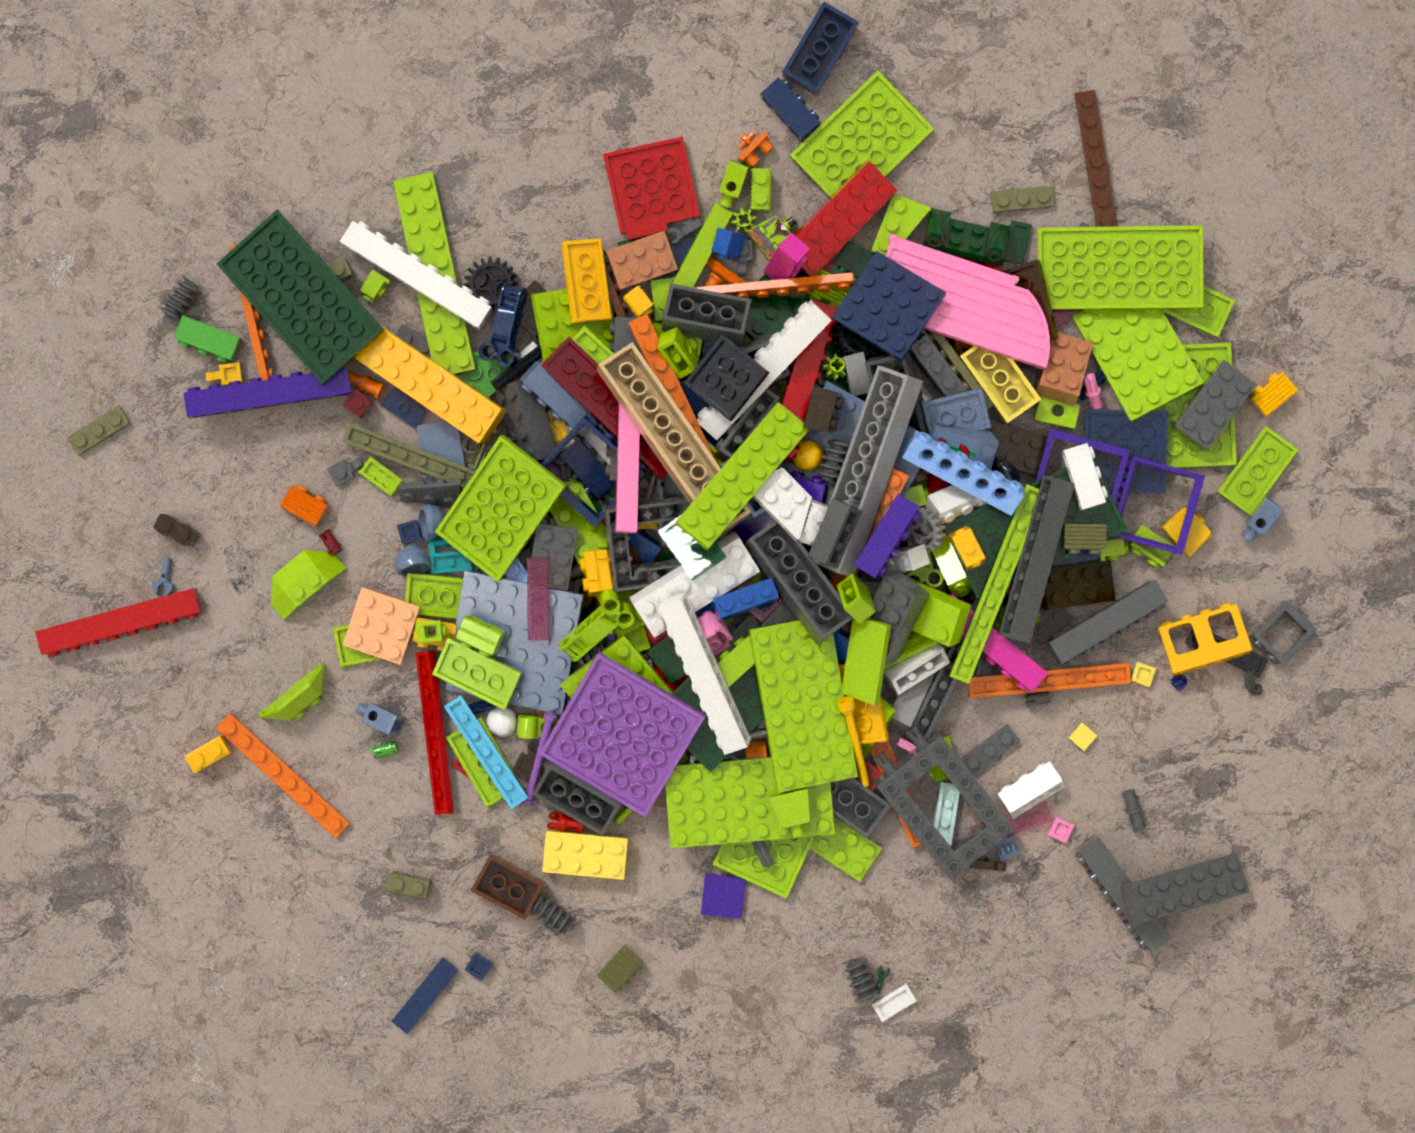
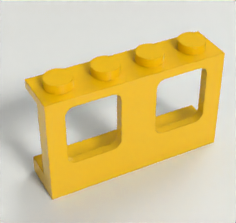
(1209, 651)

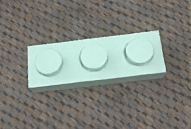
(946, 810)

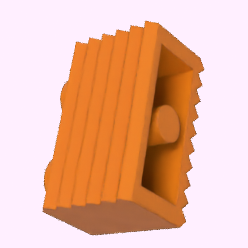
(304, 505)

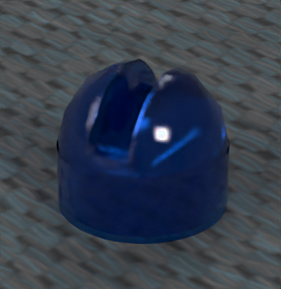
(1179, 682)

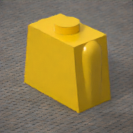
(1197, 535)
(967, 548)

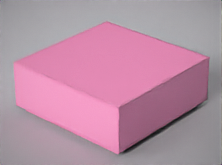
(905, 744)
(1061, 830)

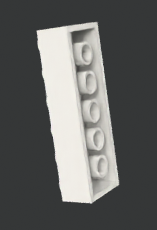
(701, 591)

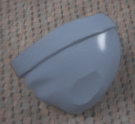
(429, 519)
(412, 559)

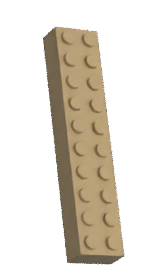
(661, 423)

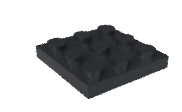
(726, 377)

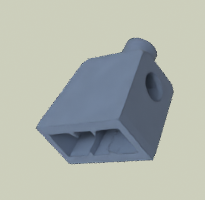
(1266, 510)
(386, 721)

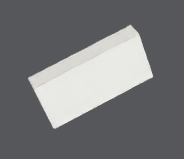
(894, 1002)

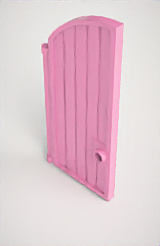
(979, 304)

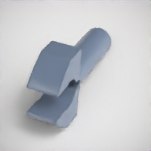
(163, 578)

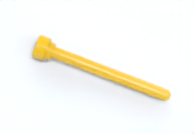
(846, 706)

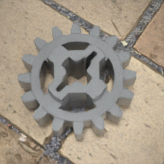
(927, 529)

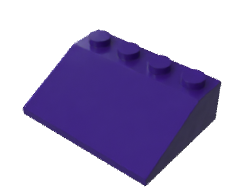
(887, 537)

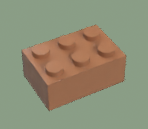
(642, 260)
(1065, 369)

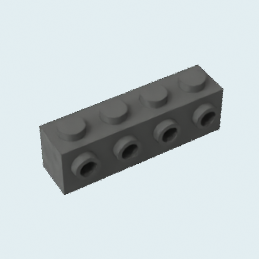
(746, 425)

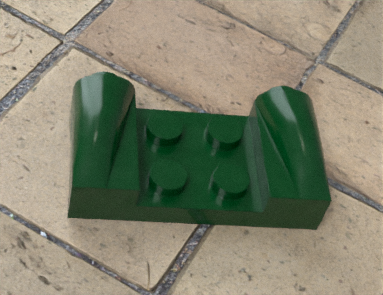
(966, 238)

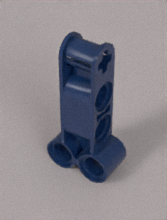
(505, 327)

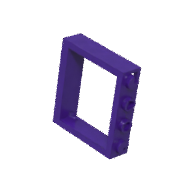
(1124, 453)
(1126, 485)

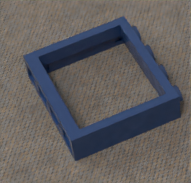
(569, 495)

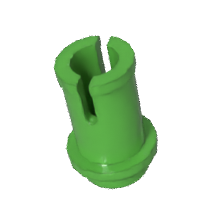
(386, 749)

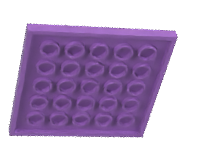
(622, 734)

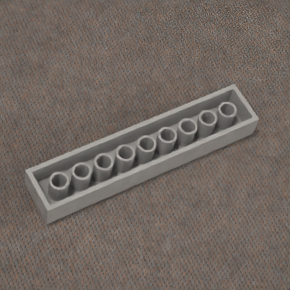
(873, 454)

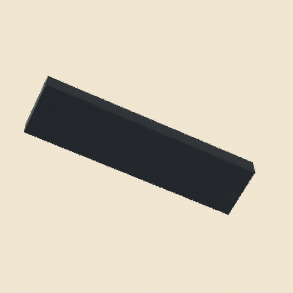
(1247, 662)

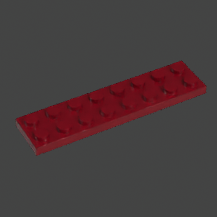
(579, 378)

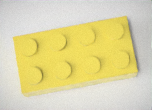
(1001, 382)
(585, 854)

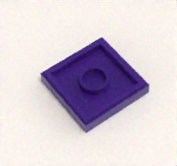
(723, 896)

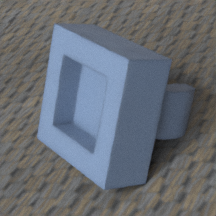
(1007, 848)

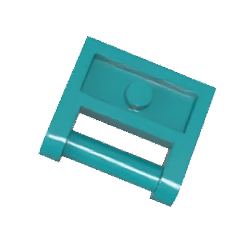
(446, 561)

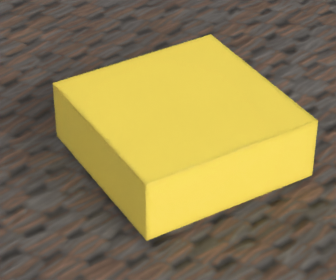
(1143, 674)
(1082, 736)

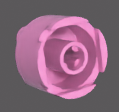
(715, 632)

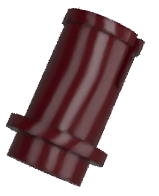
(330, 542)

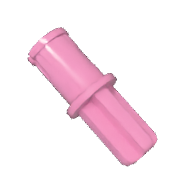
(1093, 391)

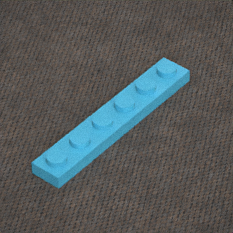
(486, 751)

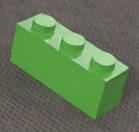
(207, 339)

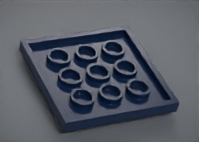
(889, 306)
(1144, 439)

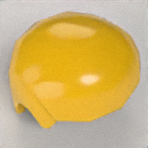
(808, 456)

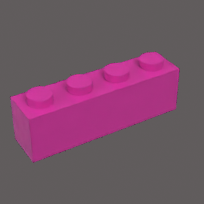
(787, 259)

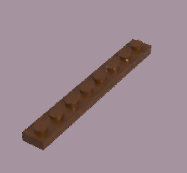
(1095, 159)

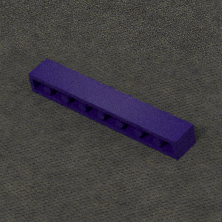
(263, 393)

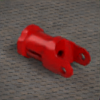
(565, 823)

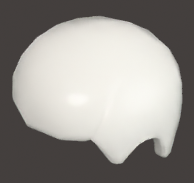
(502, 722)

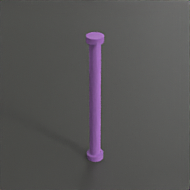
(549, 718)

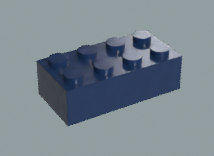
(820, 48)

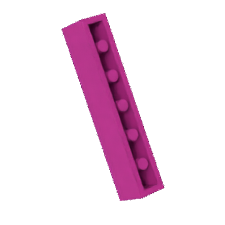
(1010, 659)

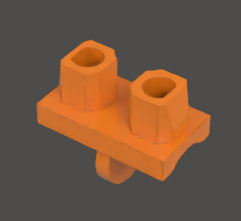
(761, 142)

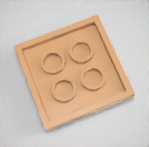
(381, 625)

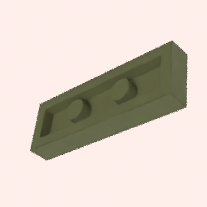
(1022, 199)
(98, 430)

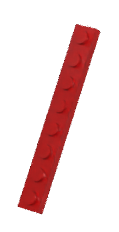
(434, 733)

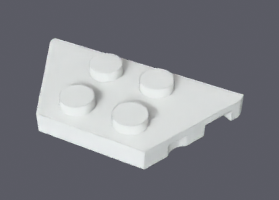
(785, 502)

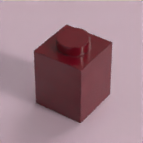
(358, 403)

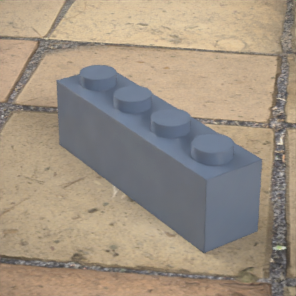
(553, 395)

